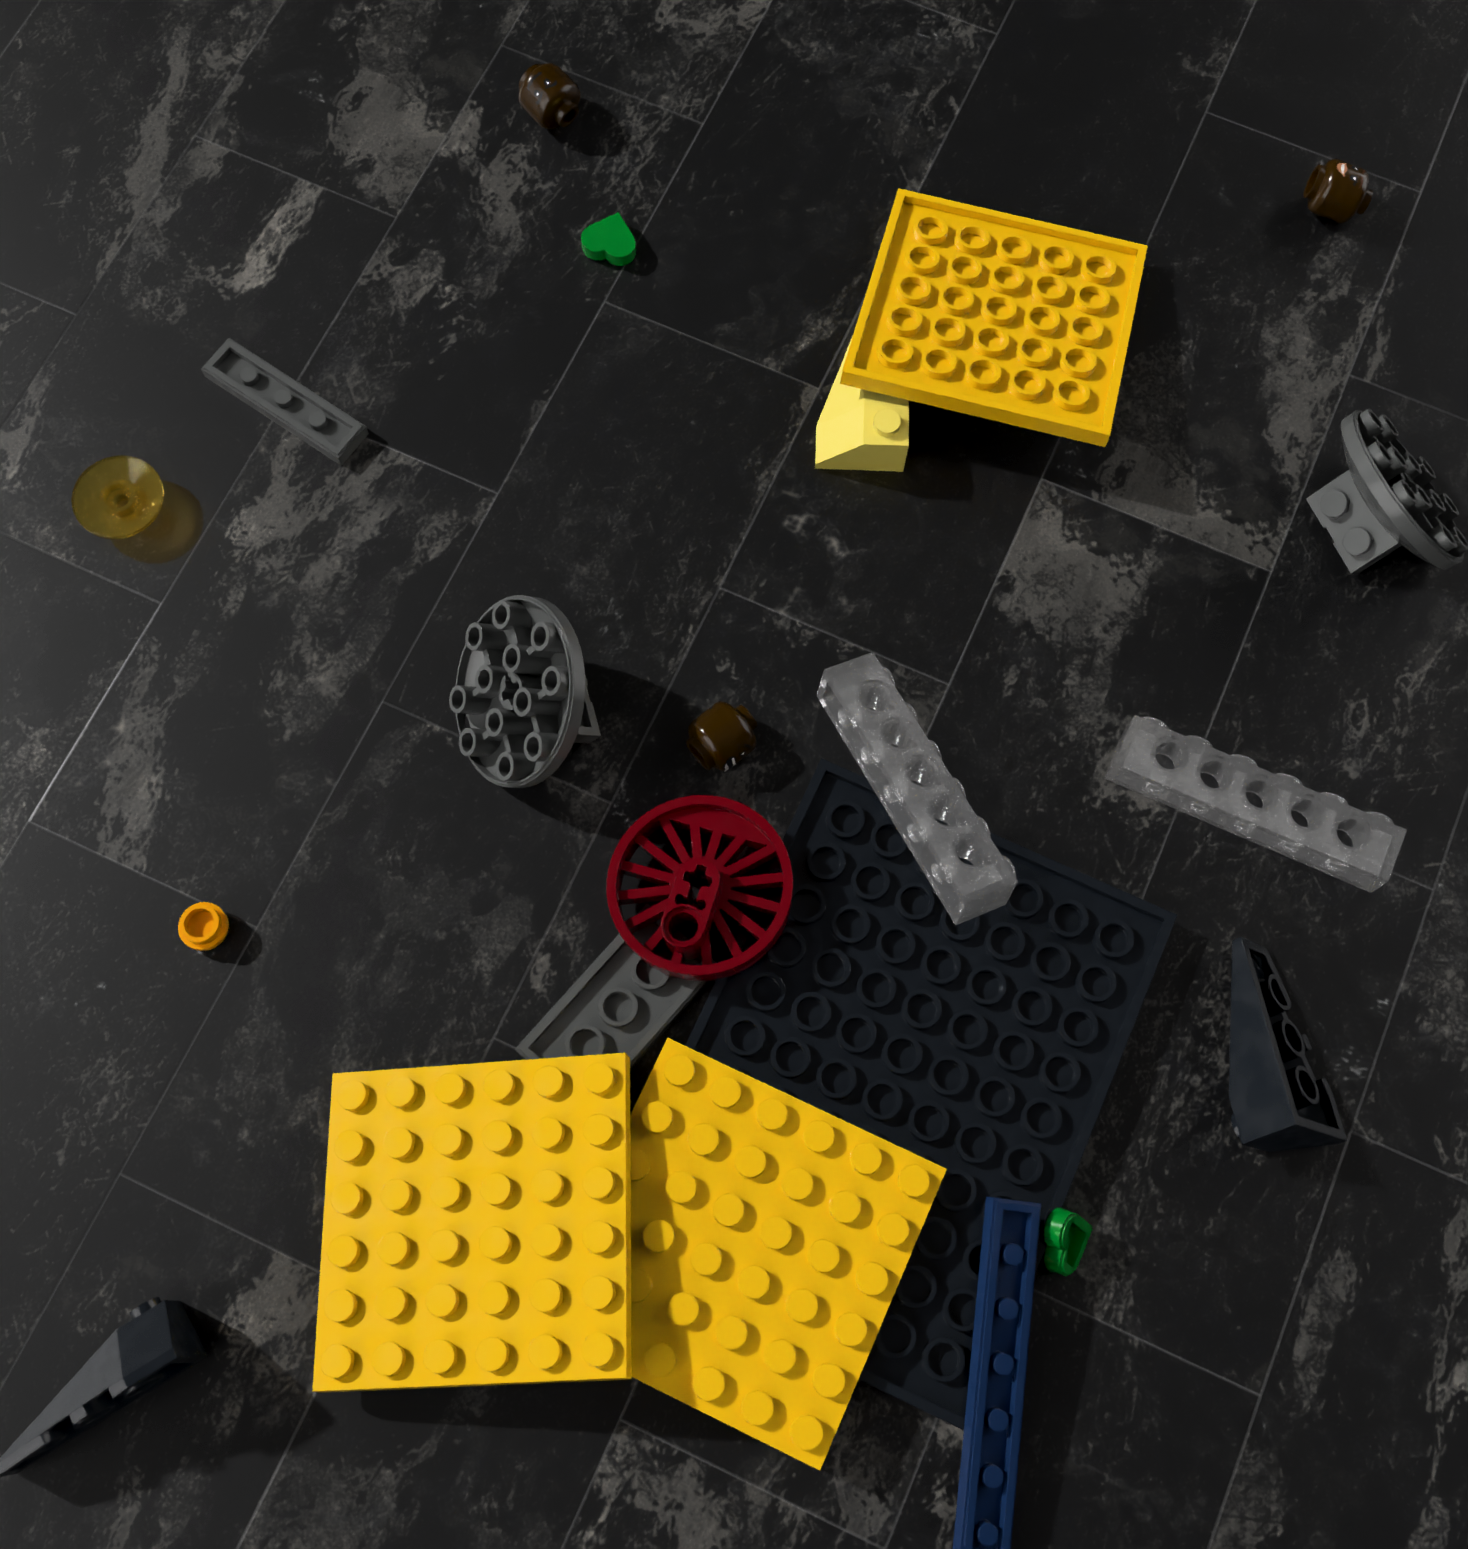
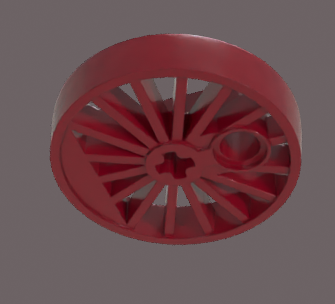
(721, 821)

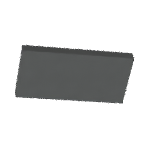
(614, 1005)

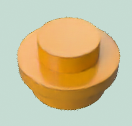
(203, 926)

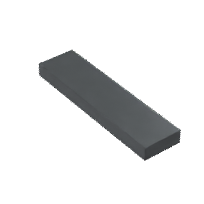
(285, 401)

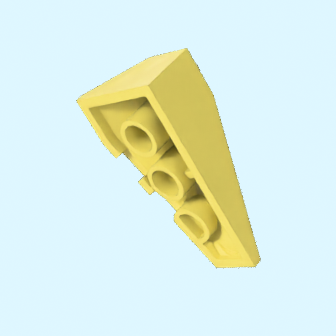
(862, 430)

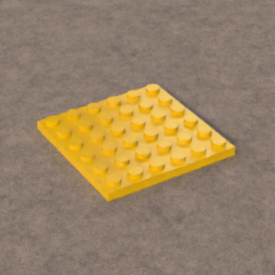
(997, 317)
(477, 1226)
(762, 1249)

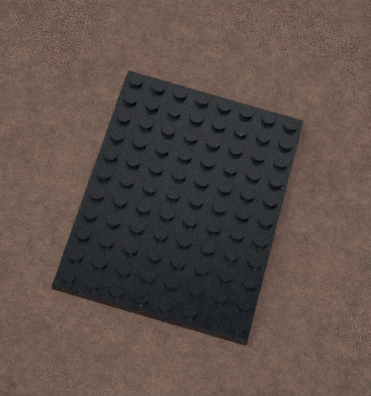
(940, 1037)

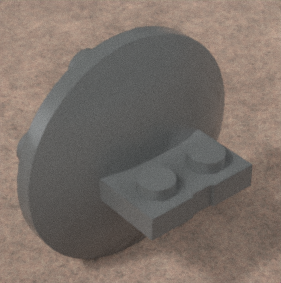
(1383, 502)
(521, 692)

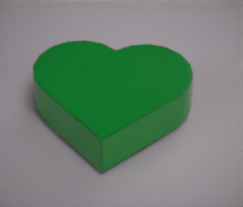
(609, 240)
(1066, 1240)

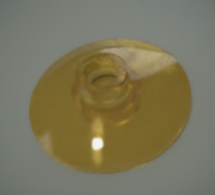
(108, 484)

